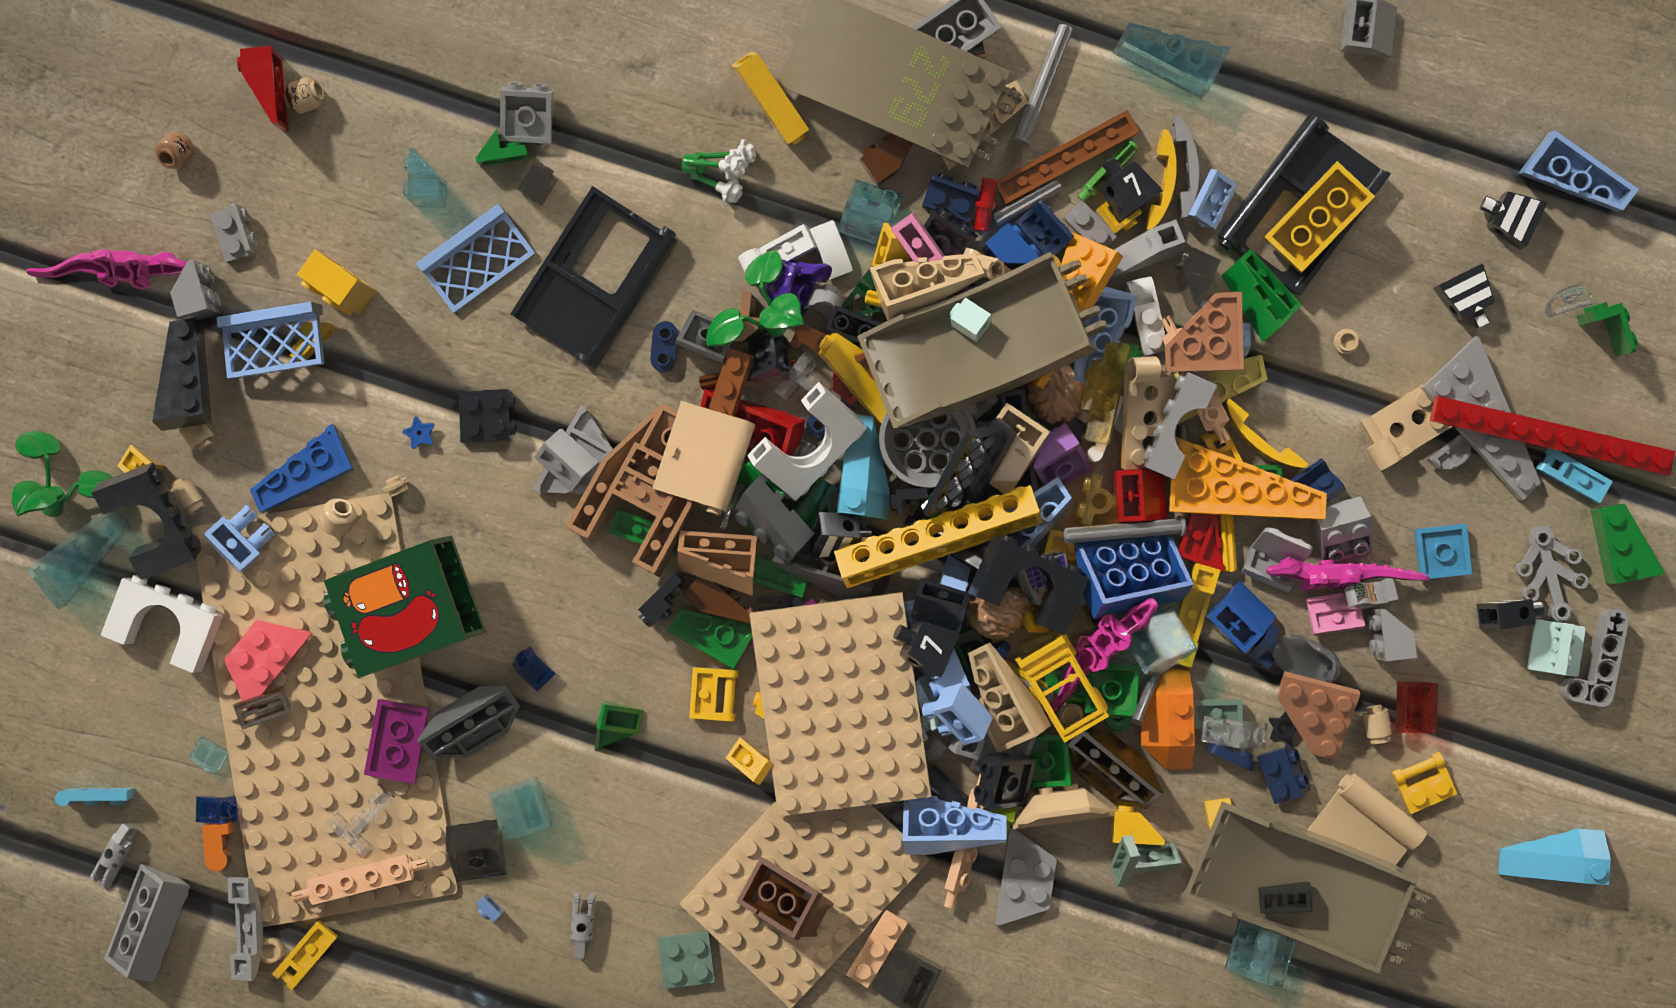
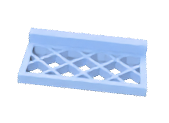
(460, 241)
(272, 318)

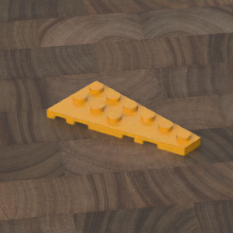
(1098, 264)
(1227, 486)

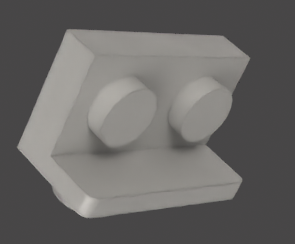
(233, 233)

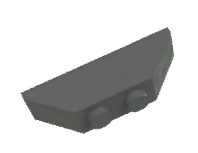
(469, 723)

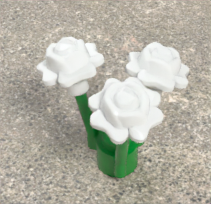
(734, 166)

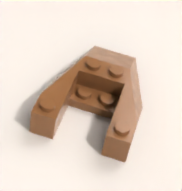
(630, 475)

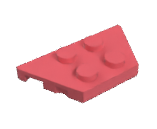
(263, 656)

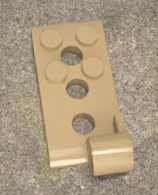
(1139, 375)
(1389, 449)

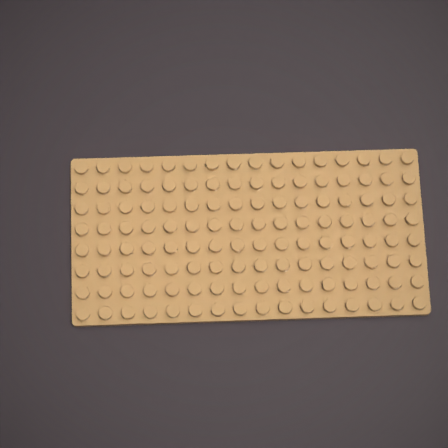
(313, 760)

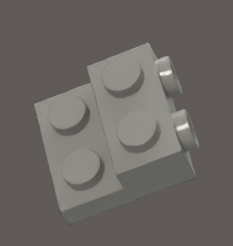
(526, 113)

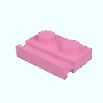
(1332, 614)

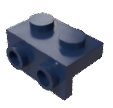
(1044, 229)
(1284, 773)

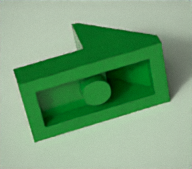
(494, 153)

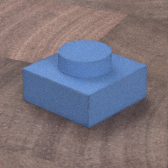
(489, 908)

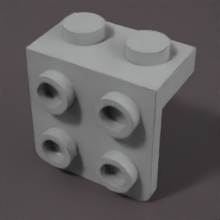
(1269, 550)

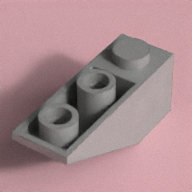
(1150, 248)

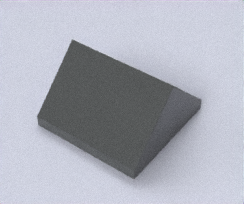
(693, 338)

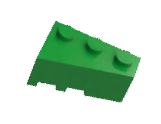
(1264, 297)
(1622, 546)

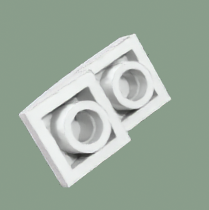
(831, 248)

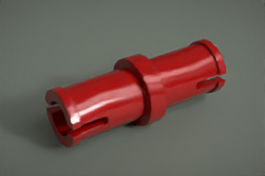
(985, 204)

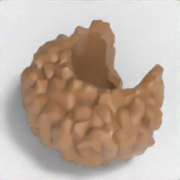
(1058, 399)
(994, 620)

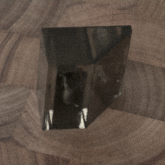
(907, 978)

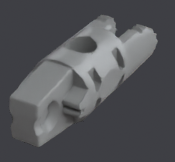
(114, 855)
(578, 936)

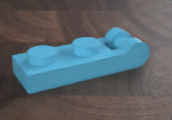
(1575, 475)
(93, 796)

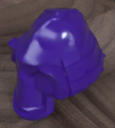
(798, 280)

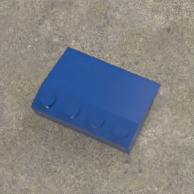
(1130, 572)

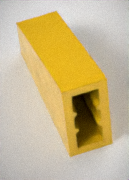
(770, 97)
(840, 357)

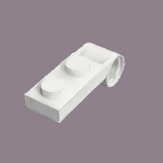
(789, 246)
(1147, 315)

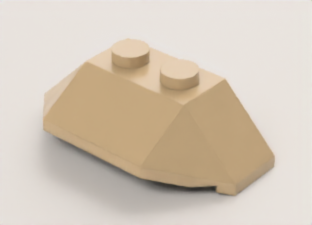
(1060, 806)

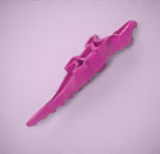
(116, 266)
(1338, 575)
(1111, 638)

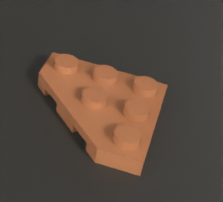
(1210, 338)
(1318, 711)

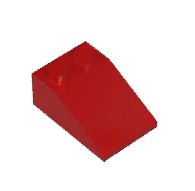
(265, 76)

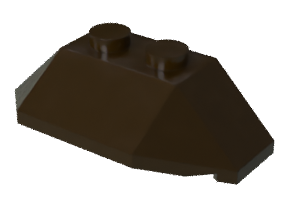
(1114, 768)

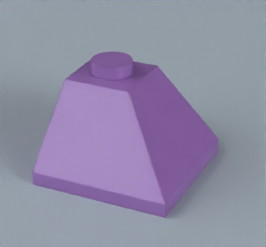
(1061, 458)

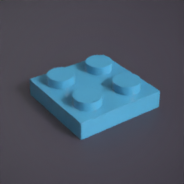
(1443, 551)

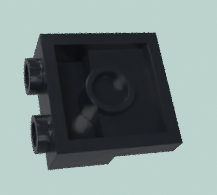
(948, 233)
(486, 416)
(658, 606)
(1004, 781)

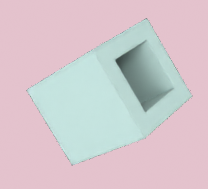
(970, 319)

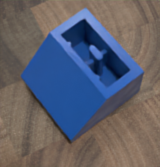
(1010, 247)
(1240, 617)

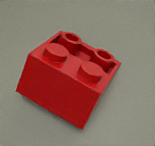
(1139, 495)

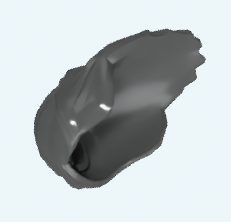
(1306, 658)

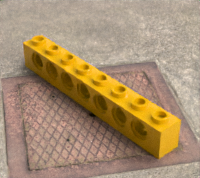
(949, 542)

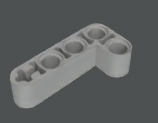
(1599, 656)

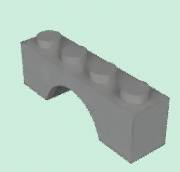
(1190, 395)

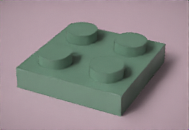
(686, 959)

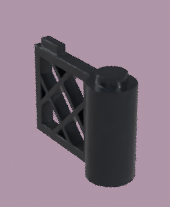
(941, 787)

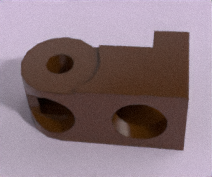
(807, 337)

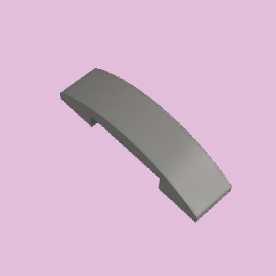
(1182, 136)
(249, 928)

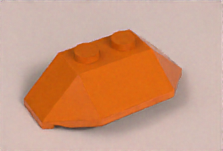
(1169, 720)

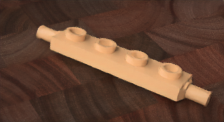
(1215, 415)
(959, 872)
(360, 880)

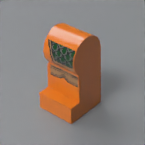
(215, 842)

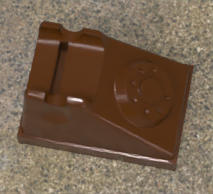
(784, 900)

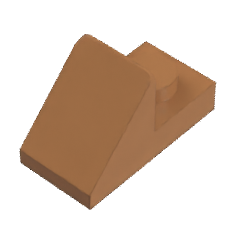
(748, 306)

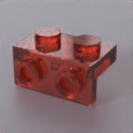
(1416, 707)

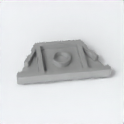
(590, 437)
(1025, 879)

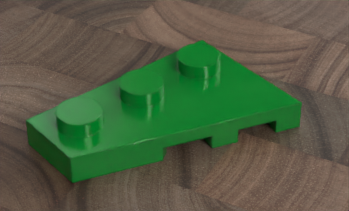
(712, 635)

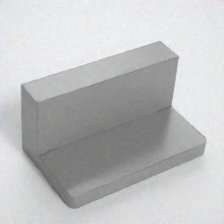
(565, 459)

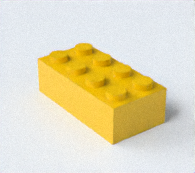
(1319, 217)
(335, 284)

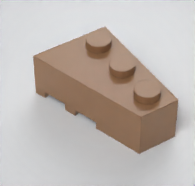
(719, 558)

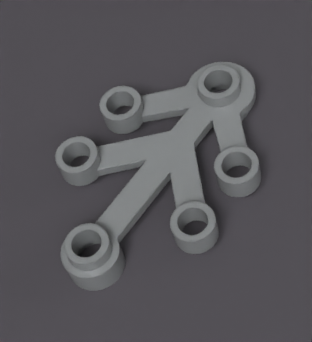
(1550, 569)

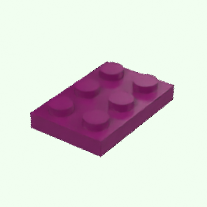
(394, 742)

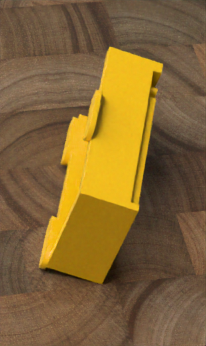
(1049, 659)

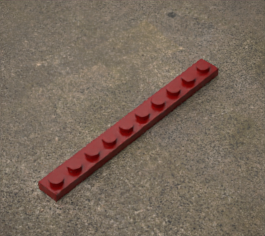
(1552, 436)

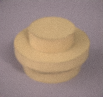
(1346, 341)
(395, 486)
(1070, 714)

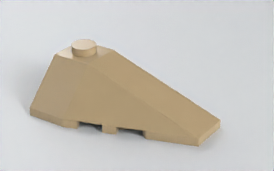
(915, 285)
(1013, 707)

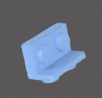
(1213, 199)

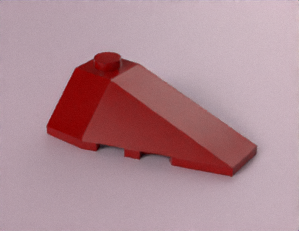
(776, 425)

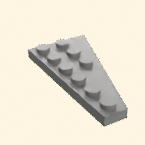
(1472, 380)

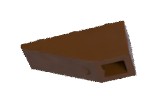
(885, 159)
(713, 599)

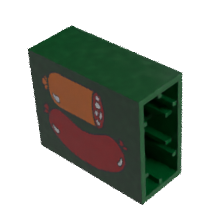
(403, 606)

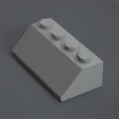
(960, 23)
(146, 923)

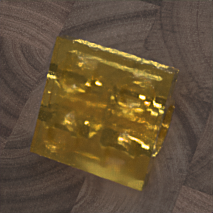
(1085, 510)

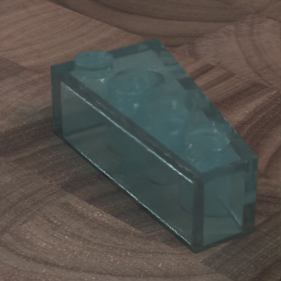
(1171, 57)
(75, 559)

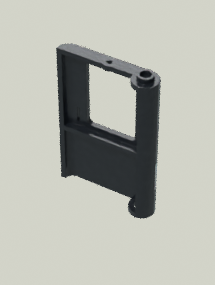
(1298, 169)
(575, 309)

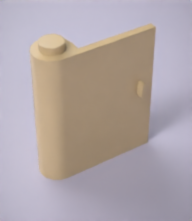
(704, 457)
(1368, 821)

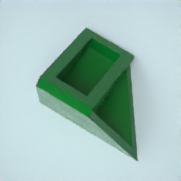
(616, 723)

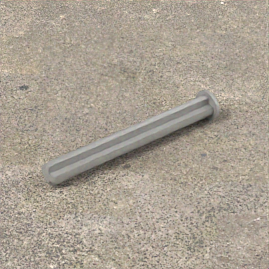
(1043, 85)
(1125, 530)

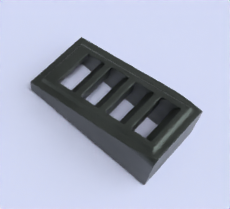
(1286, 907)

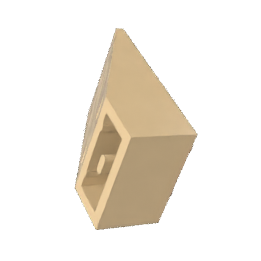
(1023, 450)

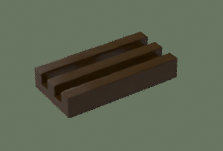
(258, 699)

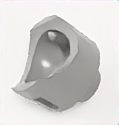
(824, 300)

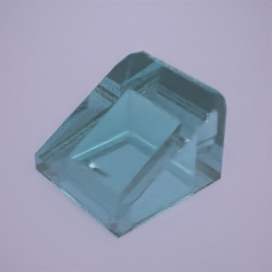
(208, 755)

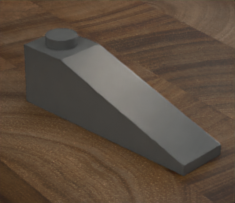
(825, 574)

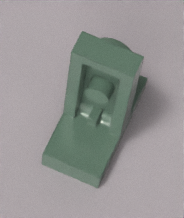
(1142, 859)

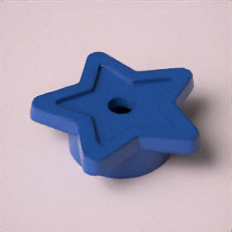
(425, 437)

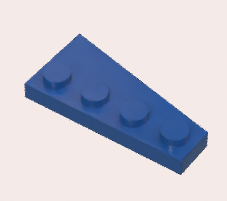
(310, 468)

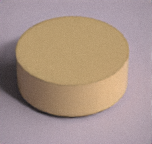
(271, 950)

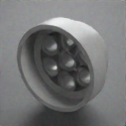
(927, 474)

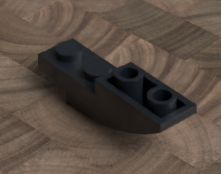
(850, 323)

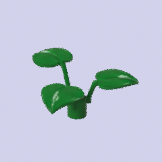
(779, 315)
(31, 496)

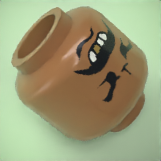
(174, 150)

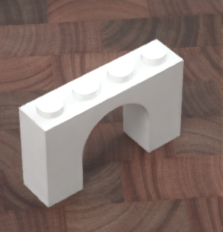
(797, 474)
(197, 622)

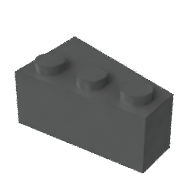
(771, 521)

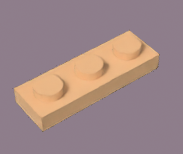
(876, 948)

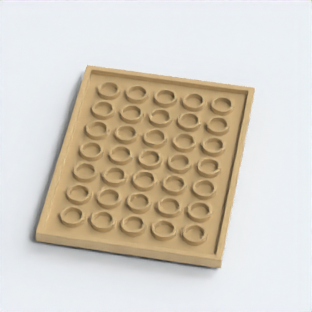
(839, 705)
(842, 853)

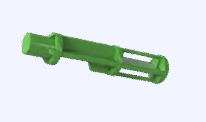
(1090, 187)

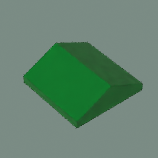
(1118, 688)
(1052, 762)

